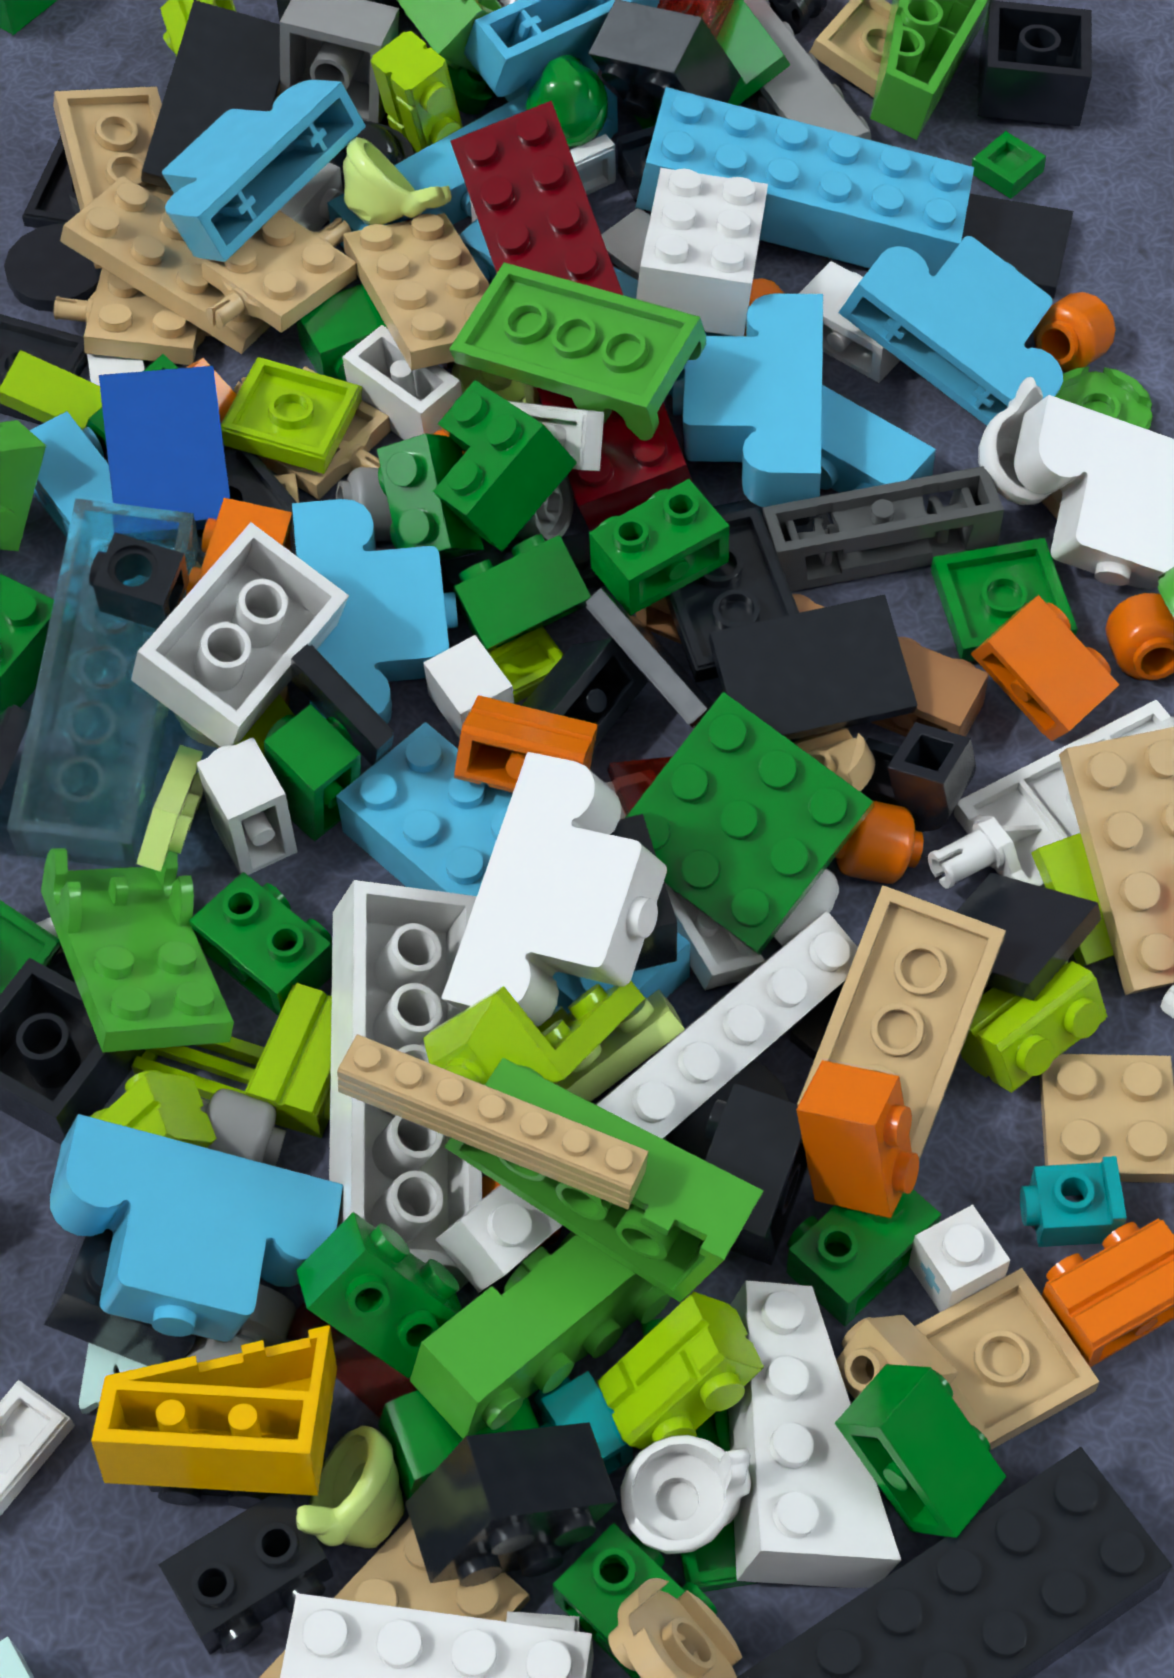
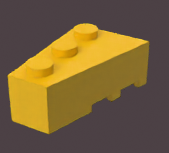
(222, 1421)

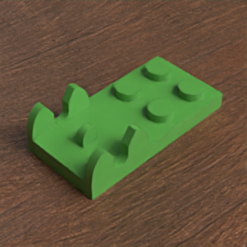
(580, 344)
(135, 954)

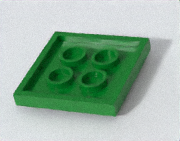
(747, 821)

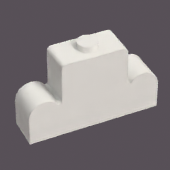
(1113, 489)
(557, 893)

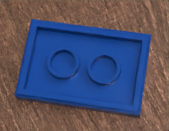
(165, 440)

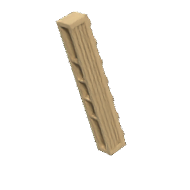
(492, 1121)

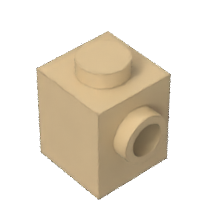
(882, 1342)

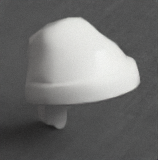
(1000, 443)
(683, 1492)

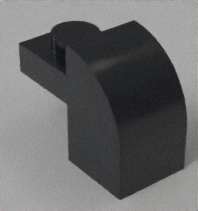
(922, 774)

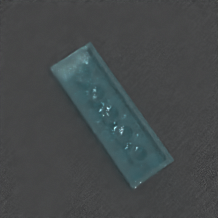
(90, 727)

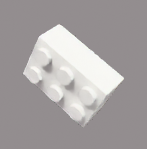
(703, 247)
(235, 635)

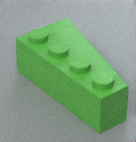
(920, 58)
(681, 1212)

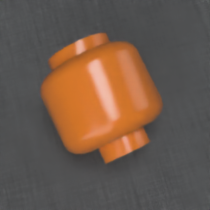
(1076, 330)
(1142, 637)
(882, 845)

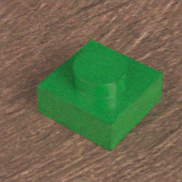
(1008, 164)

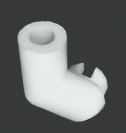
(813, 905)

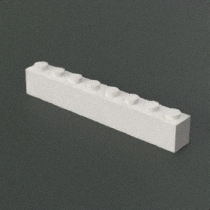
(671, 1084)

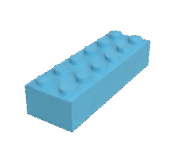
(824, 186)
(442, 835)

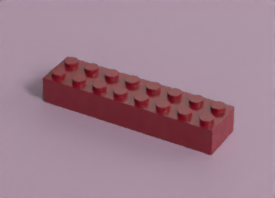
(542, 221)

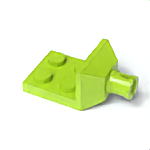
(499, 1029)

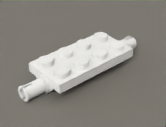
(1026, 810)

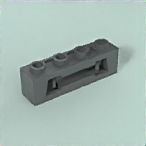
(884, 528)

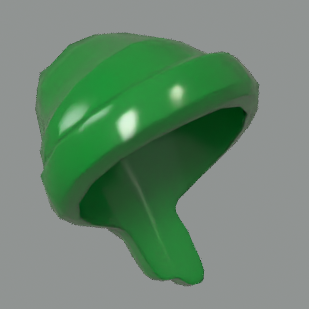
(576, 97)

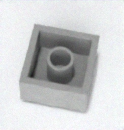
(337, 44)

